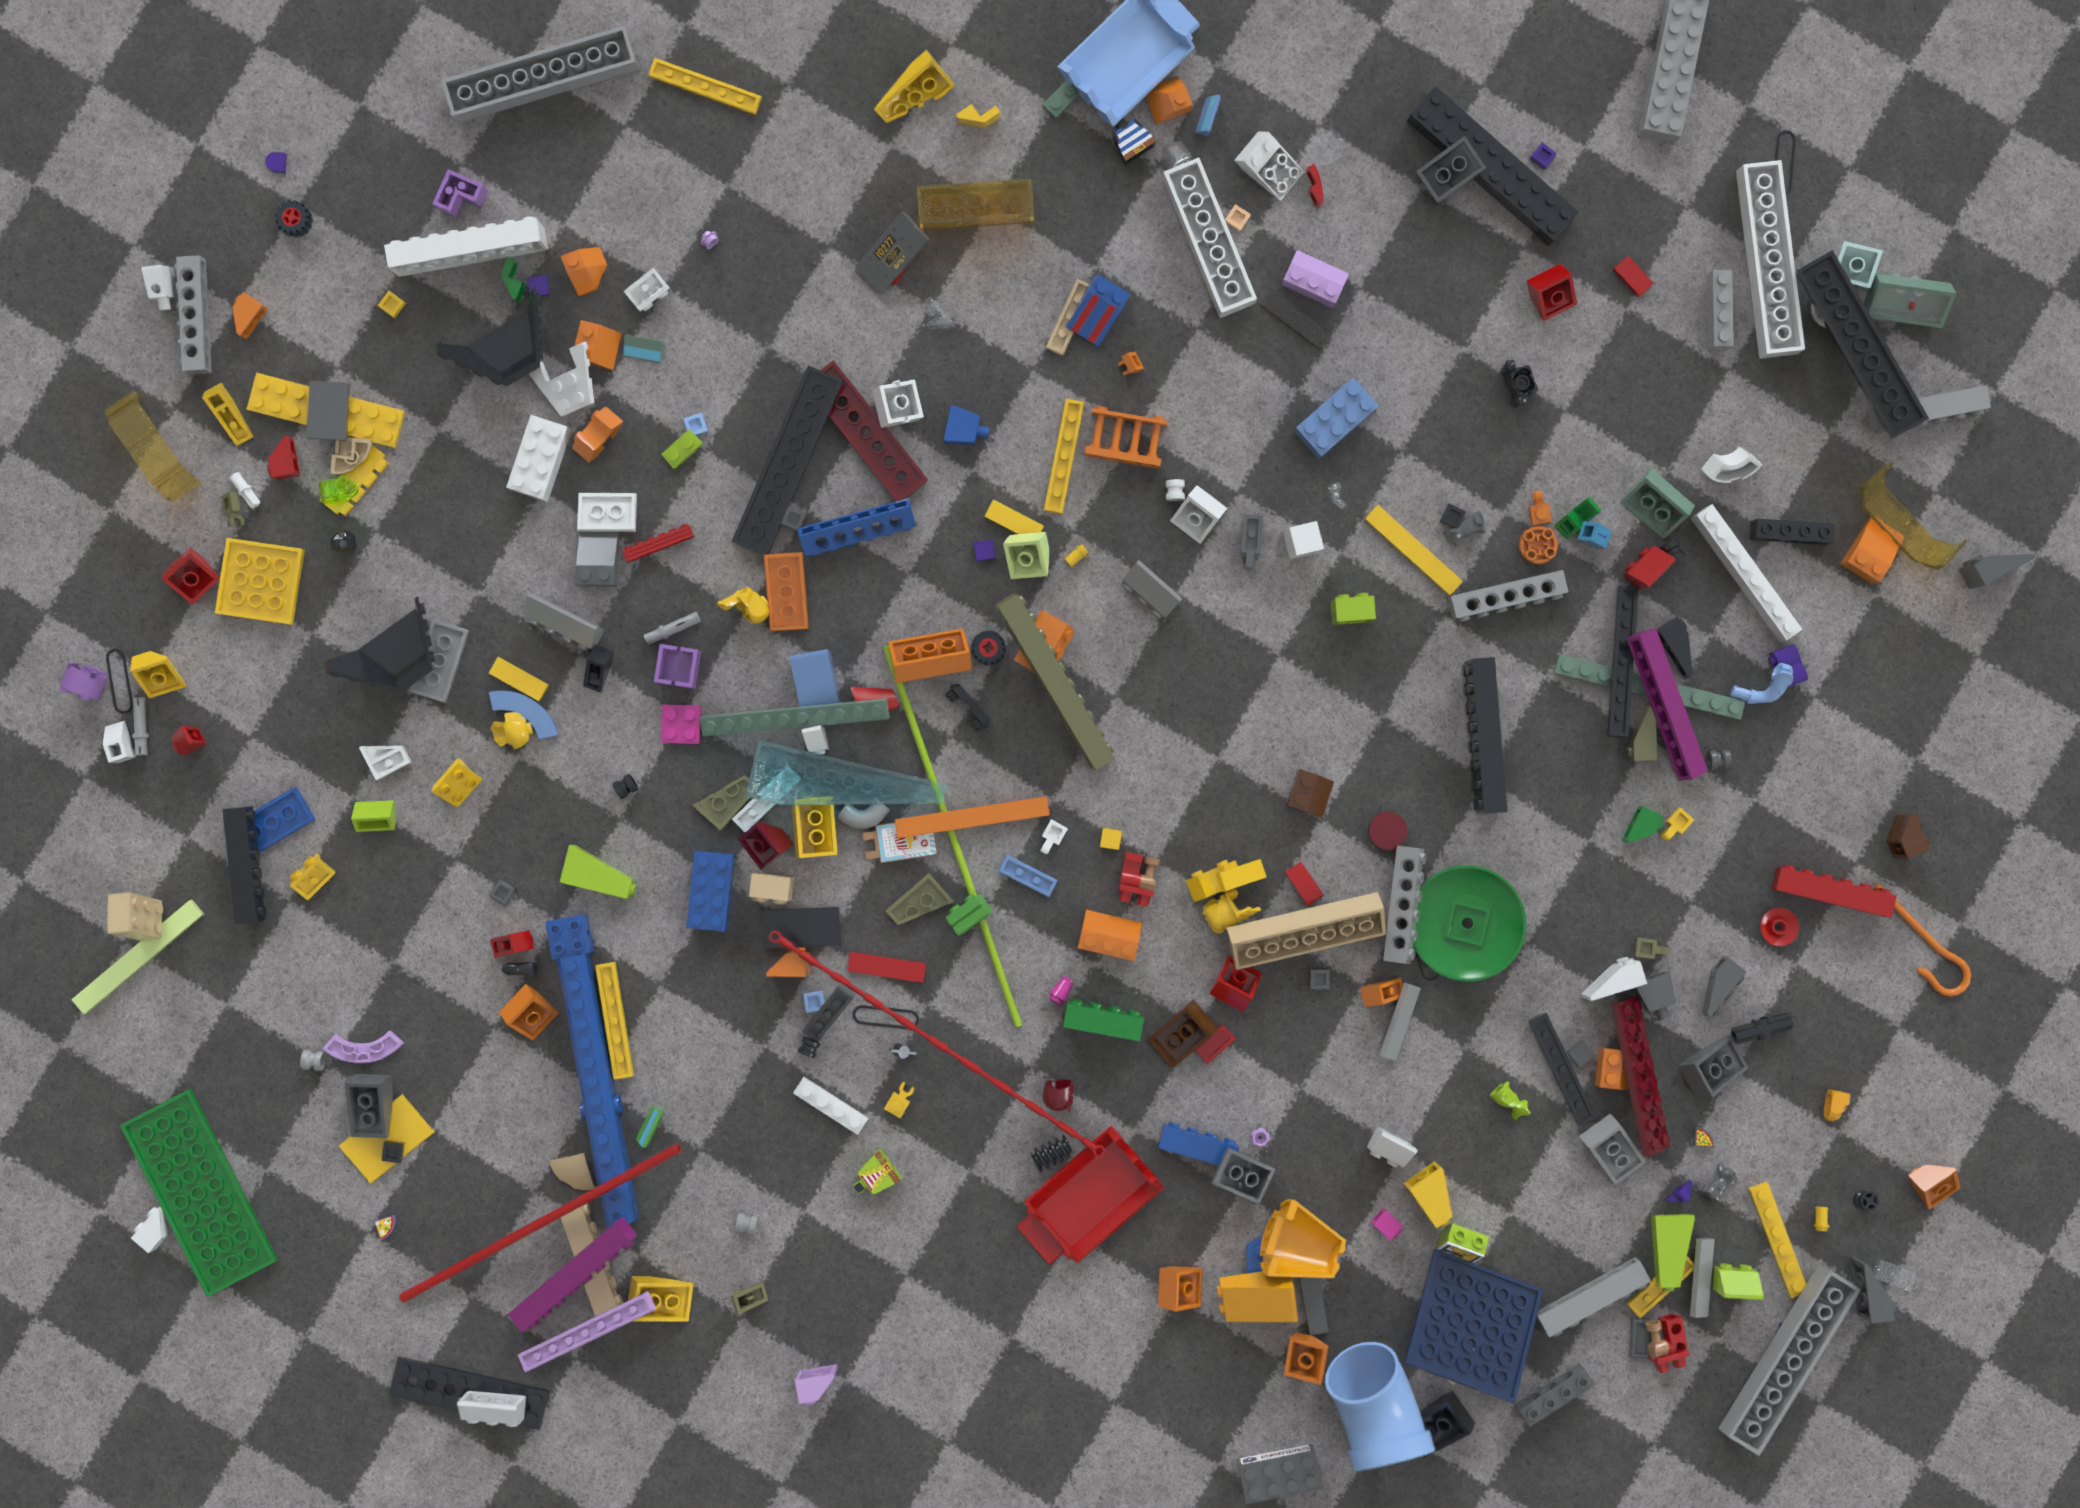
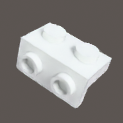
(646, 290)

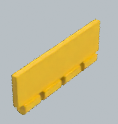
(362, 475)

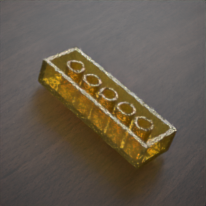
(975, 204)

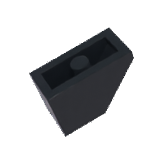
(597, 668)

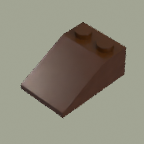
(1183, 1034)

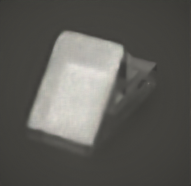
(941, 320)

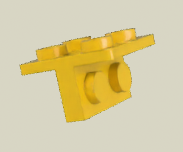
(456, 783)

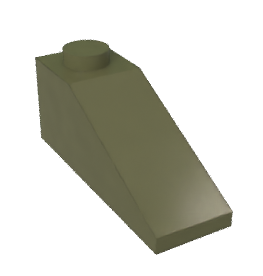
(1644, 738)

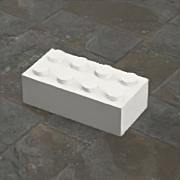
(539, 458)

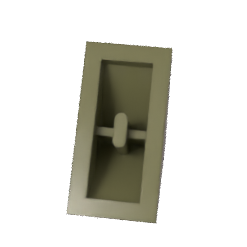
(749, 1297)

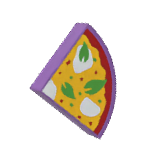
(385, 1226)

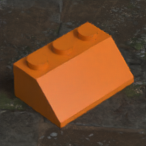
(1057, 634)
(1110, 935)

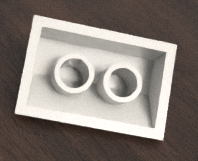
(492, 1408)

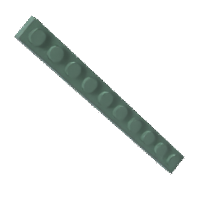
(1690, 696)
(794, 717)

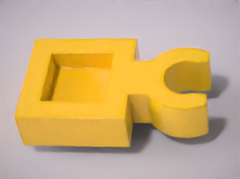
(898, 1103)

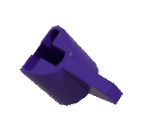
(1682, 1193)

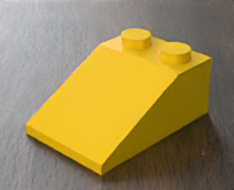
(669, 1296)

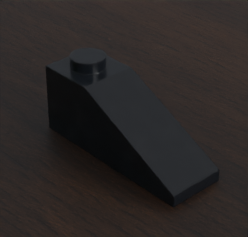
(1676, 642)

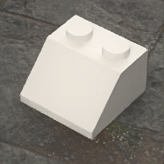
(1198, 514)
(1391, 1147)

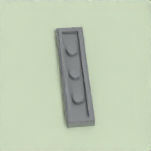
(1400, 1021)
(1702, 1277)

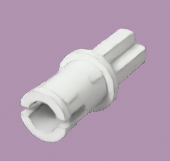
(244, 490)

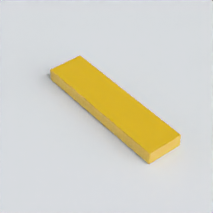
(1651, 1294)

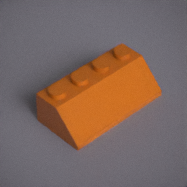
(930, 655)

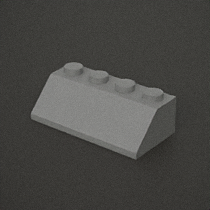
(559, 620)

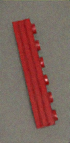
(659, 543)

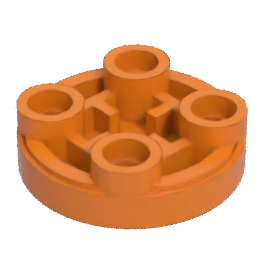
(1538, 544)

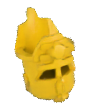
(1224, 912)

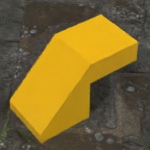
(970, 117)

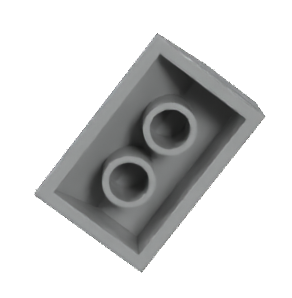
(1151, 590)

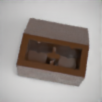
(1907, 837)

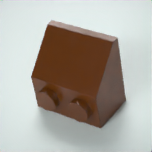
(1310, 793)

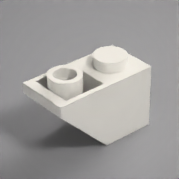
(118, 743)
(152, 1231)

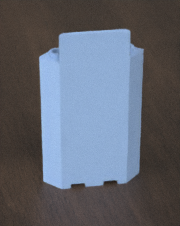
(1129, 55)

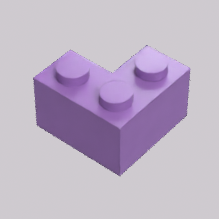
(456, 189)

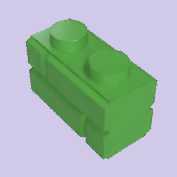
(969, 914)

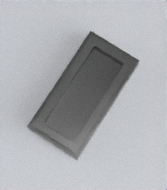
(1639, 1338)

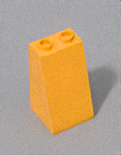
(1257, 1298)

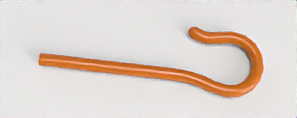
(1939, 949)

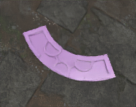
(363, 1052)

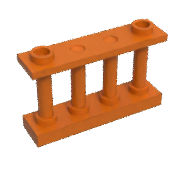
(1132, 456)

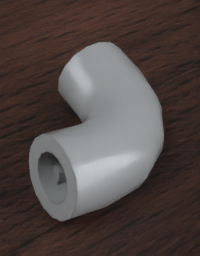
(863, 818)

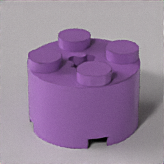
(84, 681)

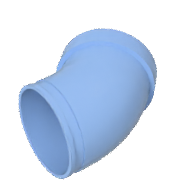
(1376, 1407)

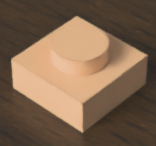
(1237, 218)

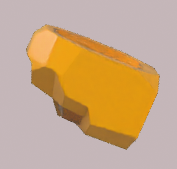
(1835, 1104)

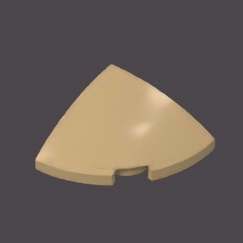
(349, 454)
(574, 1171)

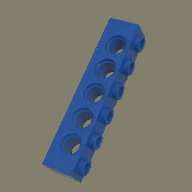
(863, 519)

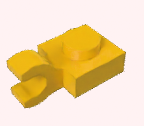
(1678, 822)

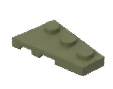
(725, 803)
(918, 900)

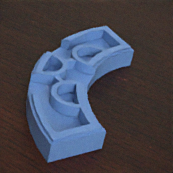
(527, 708)

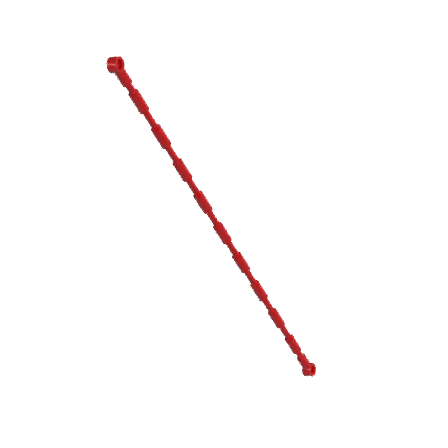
(938, 1044)

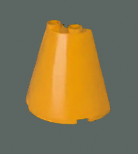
(1299, 1244)

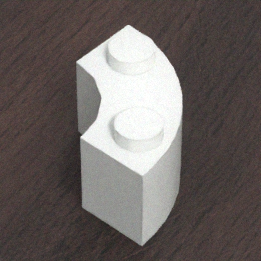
(1731, 466)

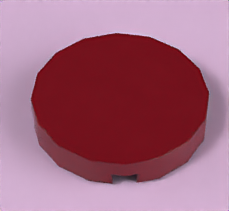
(1387, 830)

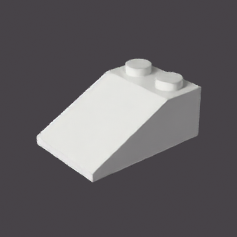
(1617, 978)

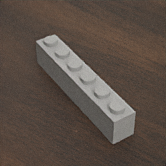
(1944, 406)
(1592, 1297)

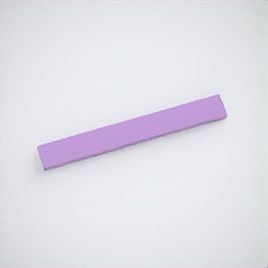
(586, 1331)

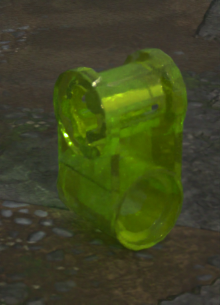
(337, 489)

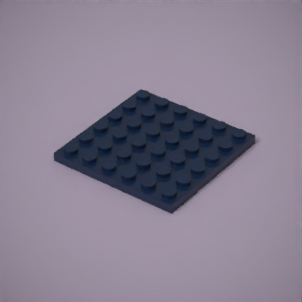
(1473, 1326)

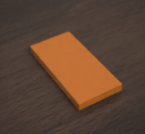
(786, 591)

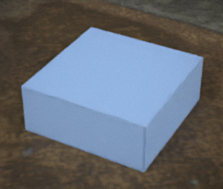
(696, 424)
(813, 1001)

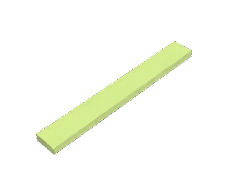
(136, 958)

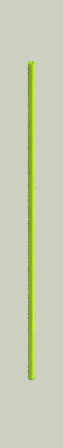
(955, 845)

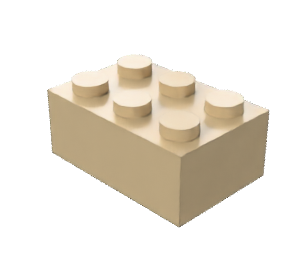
(135, 916)

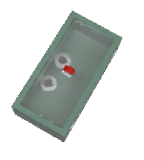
(1909, 300)

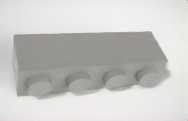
(1719, 310)

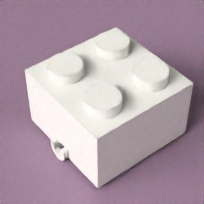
(897, 403)

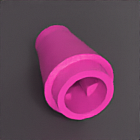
(1061, 991)

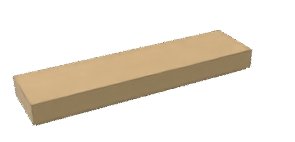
(1061, 335)

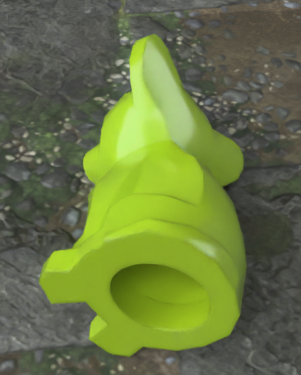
(1507, 1098)

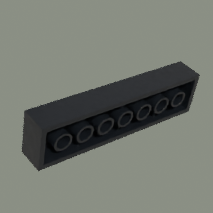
(1485, 735)

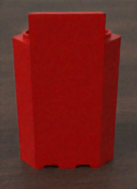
(1088, 1199)

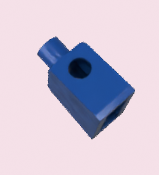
(964, 427)

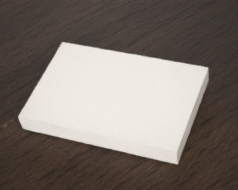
(607, 512)

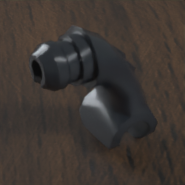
(524, 968)

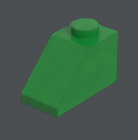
(1643, 824)

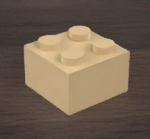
(772, 887)

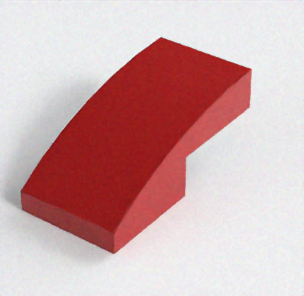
(1316, 190)
(1304, 883)

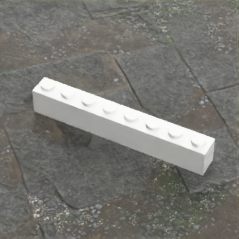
(1746, 573)

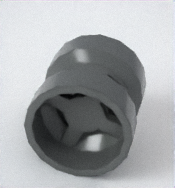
(1719, 759)

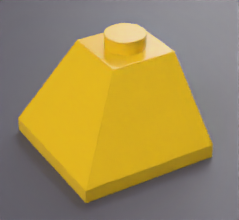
(155, 674)

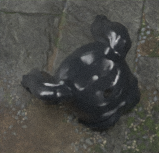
(1514, 377)

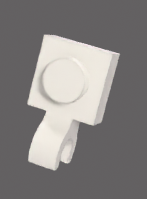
(1053, 834)

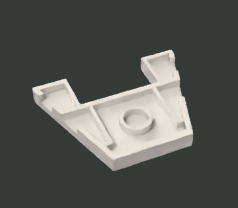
(570, 390)

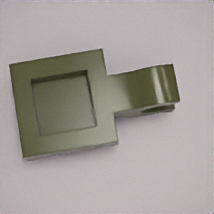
(231, 506)
(1648, 948)

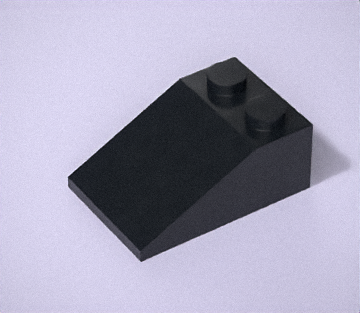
(1446, 1421)

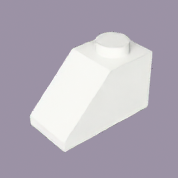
(815, 739)

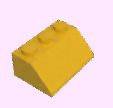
(814, 830)

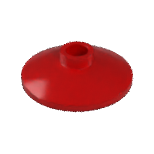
(1788, 926)

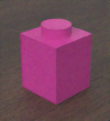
(1387, 1224)

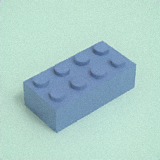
(1336, 418)

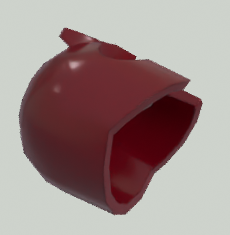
(1058, 1094)

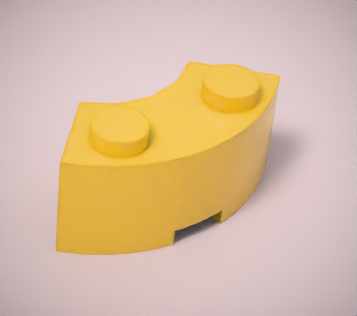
(1206, 884)

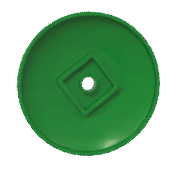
(1496, 930)

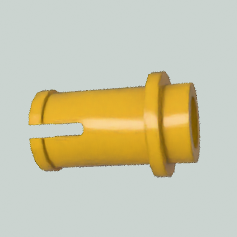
(1076, 555)
(1821, 1219)

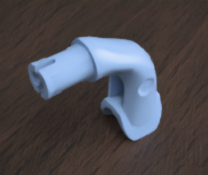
(1780, 677)

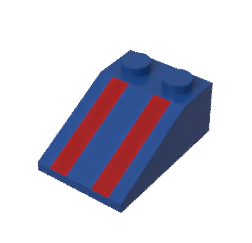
(1097, 310)

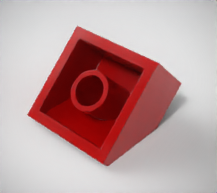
(1552, 291)
(1648, 567)
(190, 575)
(1234, 985)

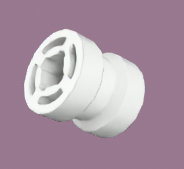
(1175, 490)

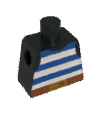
(1132, 140)

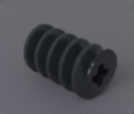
(1052, 1153)

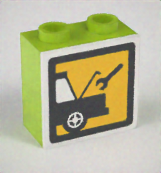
(1462, 1243)

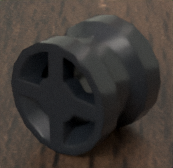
(809, 1047)
(1870, 1198)

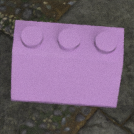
(1315, 279)

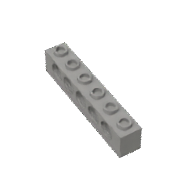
(199, 304)
(1555, 581)
(1396, 912)

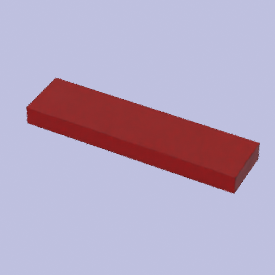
(886, 967)

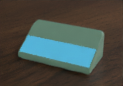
(643, 348)

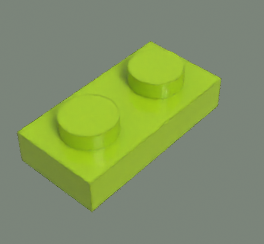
(682, 449)

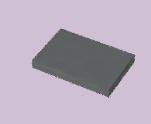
(328, 410)

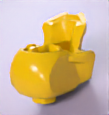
(749, 603)
(513, 731)

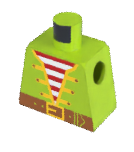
(877, 1174)

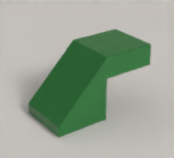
(515, 287)
(1574, 519)

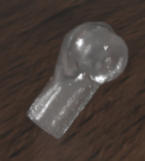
(1334, 495)

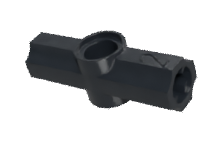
(1762, 1028)

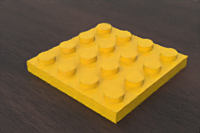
(259, 581)

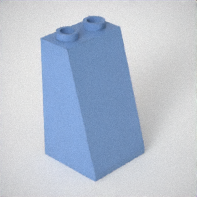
(815, 678)

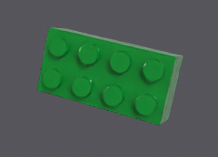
(1103, 1020)

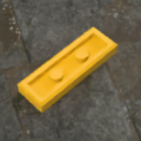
(1012, 519)
(518, 679)
(1240, 875)

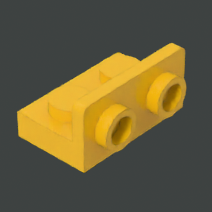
(311, 876)

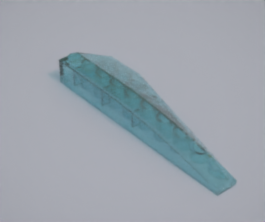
(807, 778)

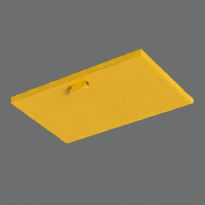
(405, 1127)

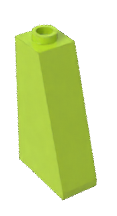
(591, 873)
(1670, 1247)

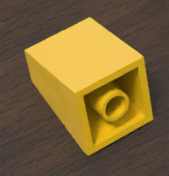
(1431, 1194)

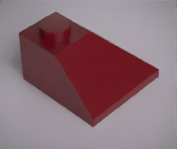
(765, 843)

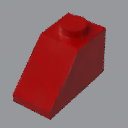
(283, 460)
(187, 740)
(512, 943)

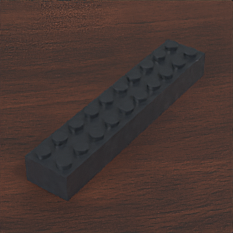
(1505, 175)
(1861, 345)

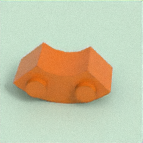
(590, 440)

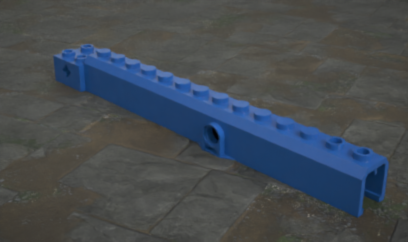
(601, 1108)

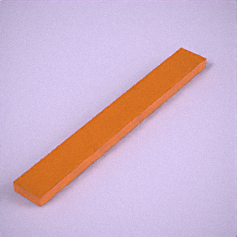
(972, 817)

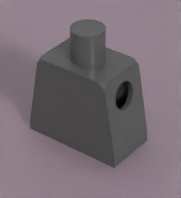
(1657, 994)

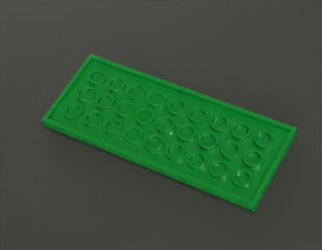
(199, 1192)

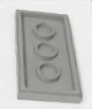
(447, 645)

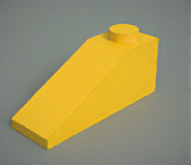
(227, 413)

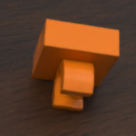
(1132, 362)

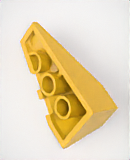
(917, 84)

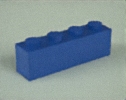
(1193, 1144)

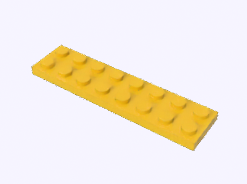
(290, 402)

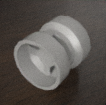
(313, 1060)
(746, 1224)

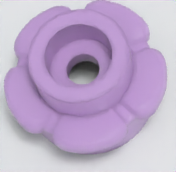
(709, 237)
(1260, 1132)

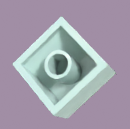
(1859, 264)

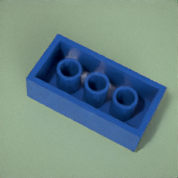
(711, 891)

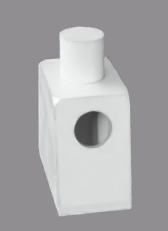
(160, 284)

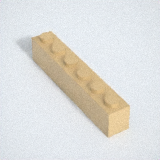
(602, 1286)

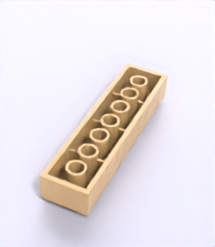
(1307, 930)

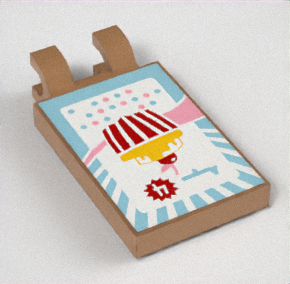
(891, 848)

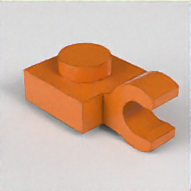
(1539, 512)

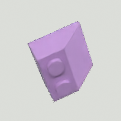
(813, 1383)

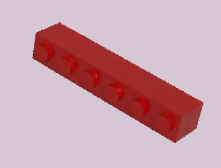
(1834, 892)

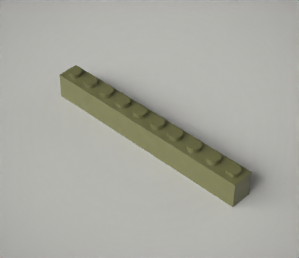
(1054, 681)

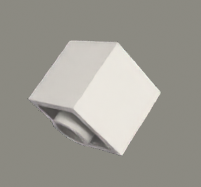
(1303, 540)

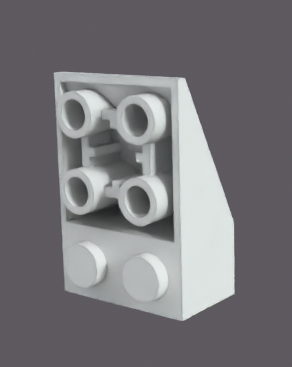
(1269, 164)

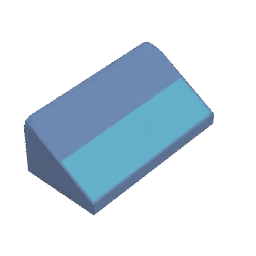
(1208, 115)

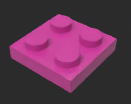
(681, 724)

